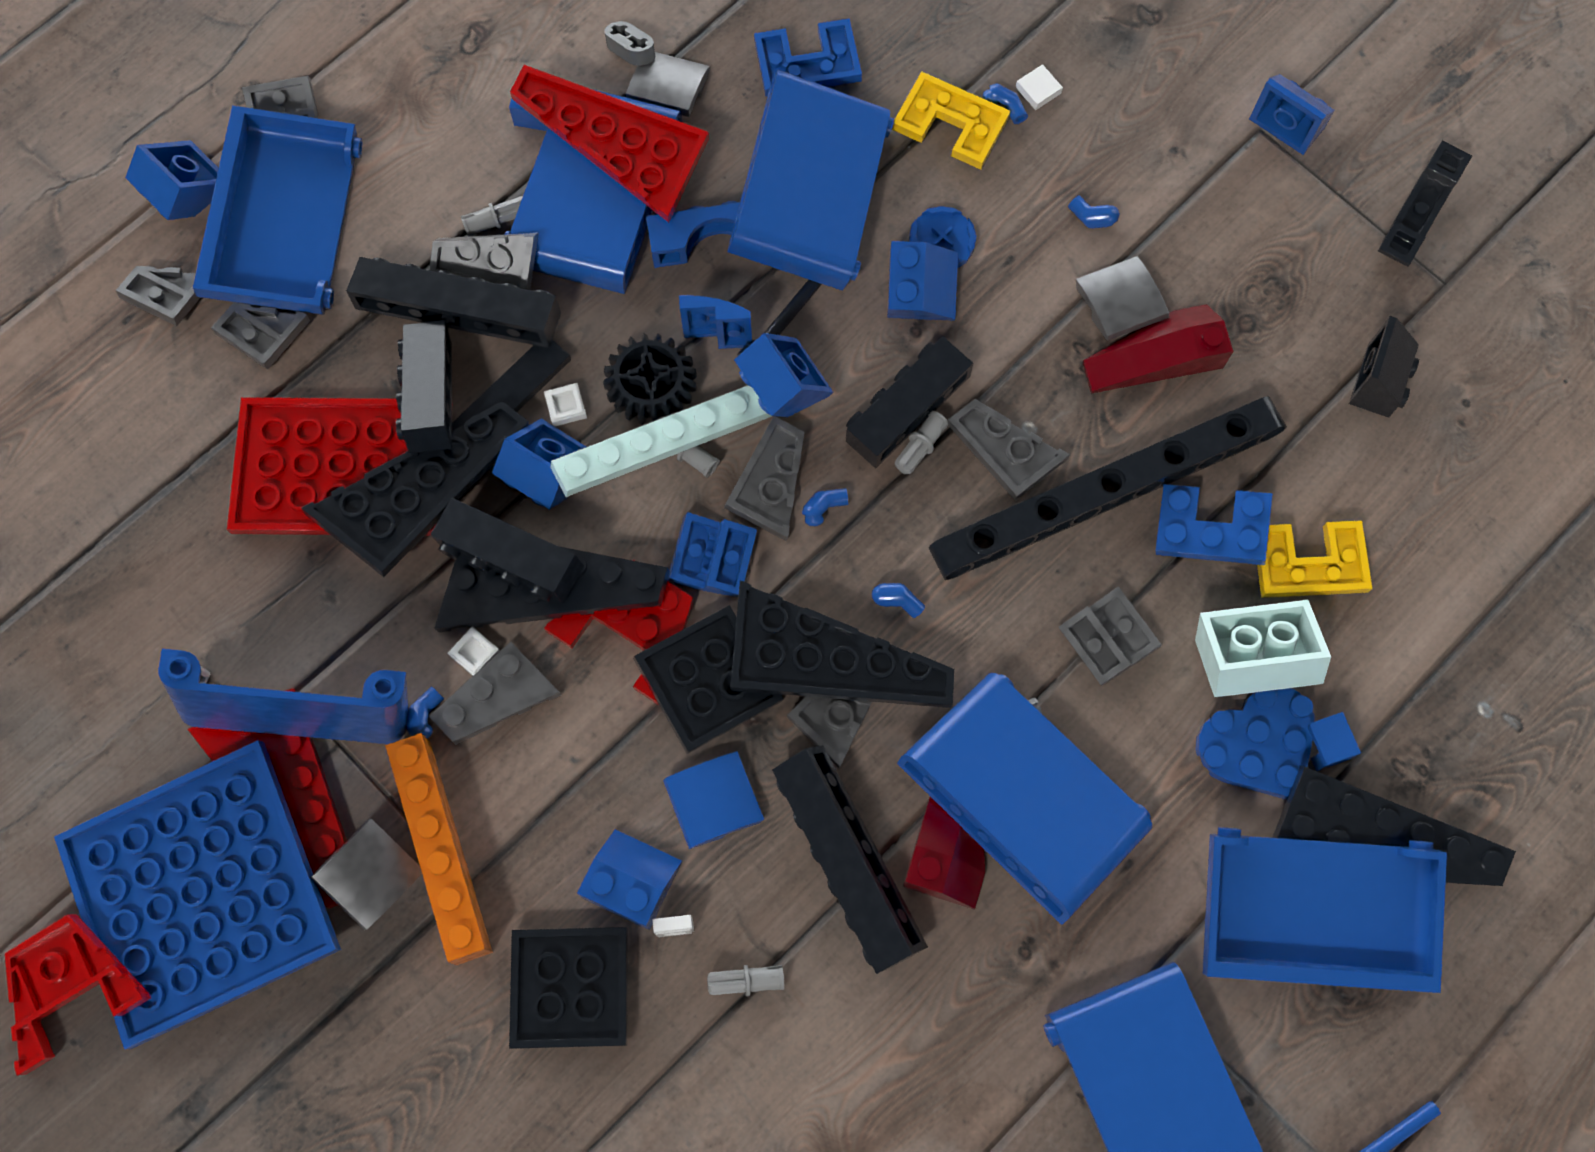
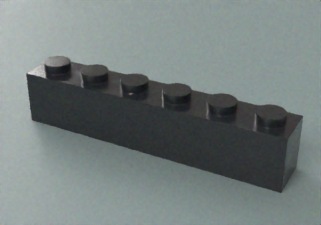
(461, 301)
(849, 859)

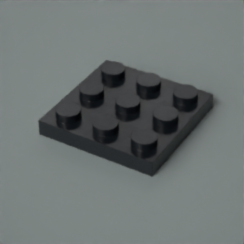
(693, 681)
(568, 988)

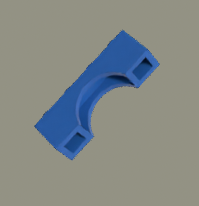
(675, 240)

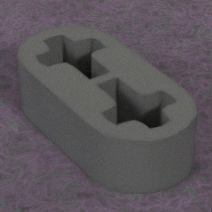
(630, 43)

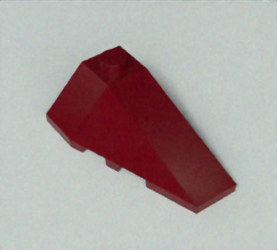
(1181, 345)
(945, 860)

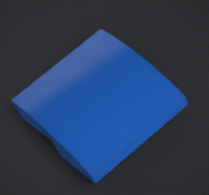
(715, 317)
(712, 555)
(713, 799)

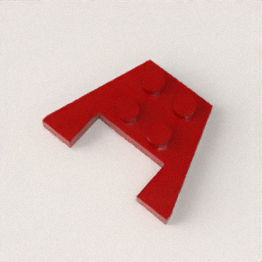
(639, 626)
(52, 972)

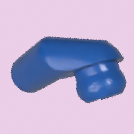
(1009, 99)
(1094, 216)
(821, 502)
(897, 596)
(419, 711)

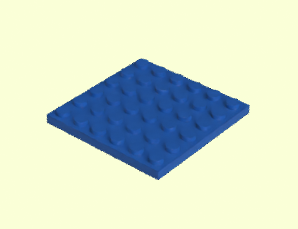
(199, 890)

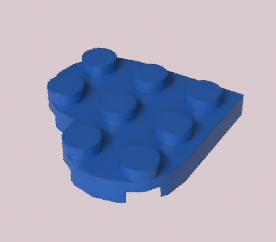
(1259, 743)

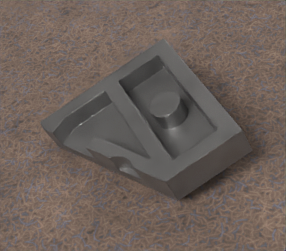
(160, 292)
(259, 331)

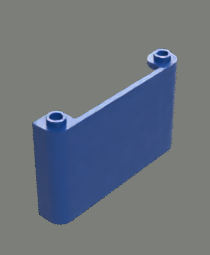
(810, 181)
(277, 211)
(583, 216)
(372, 719)
(1027, 795)
(1324, 912)
(1151, 1068)

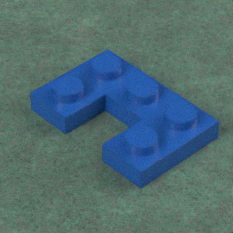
(833, 66)
(1236, 542)

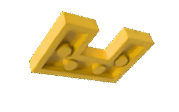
(977, 117)
(1340, 572)

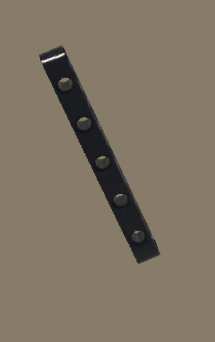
(1086, 498)

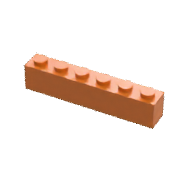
(438, 850)

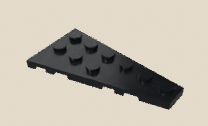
(406, 496)
(603, 584)
(813, 655)
(1338, 812)

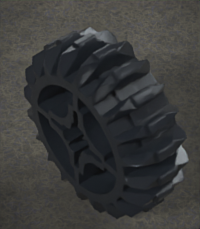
(619, 382)

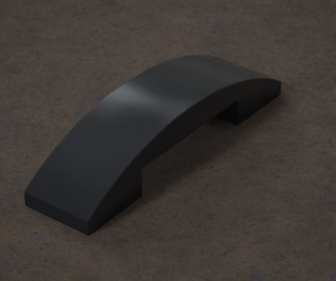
(1424, 203)

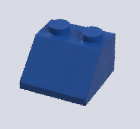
(1291, 113)
(173, 177)
(922, 281)
(782, 375)
(527, 459)
(629, 879)

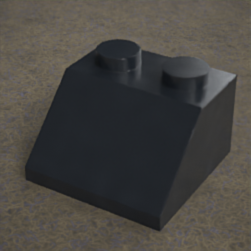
(1386, 369)

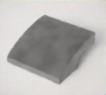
(669, 83)
(284, 96)
(1122, 298)
(1110, 636)
(367, 874)

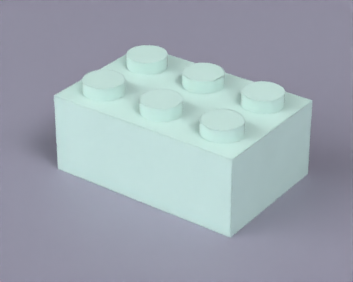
(1262, 648)

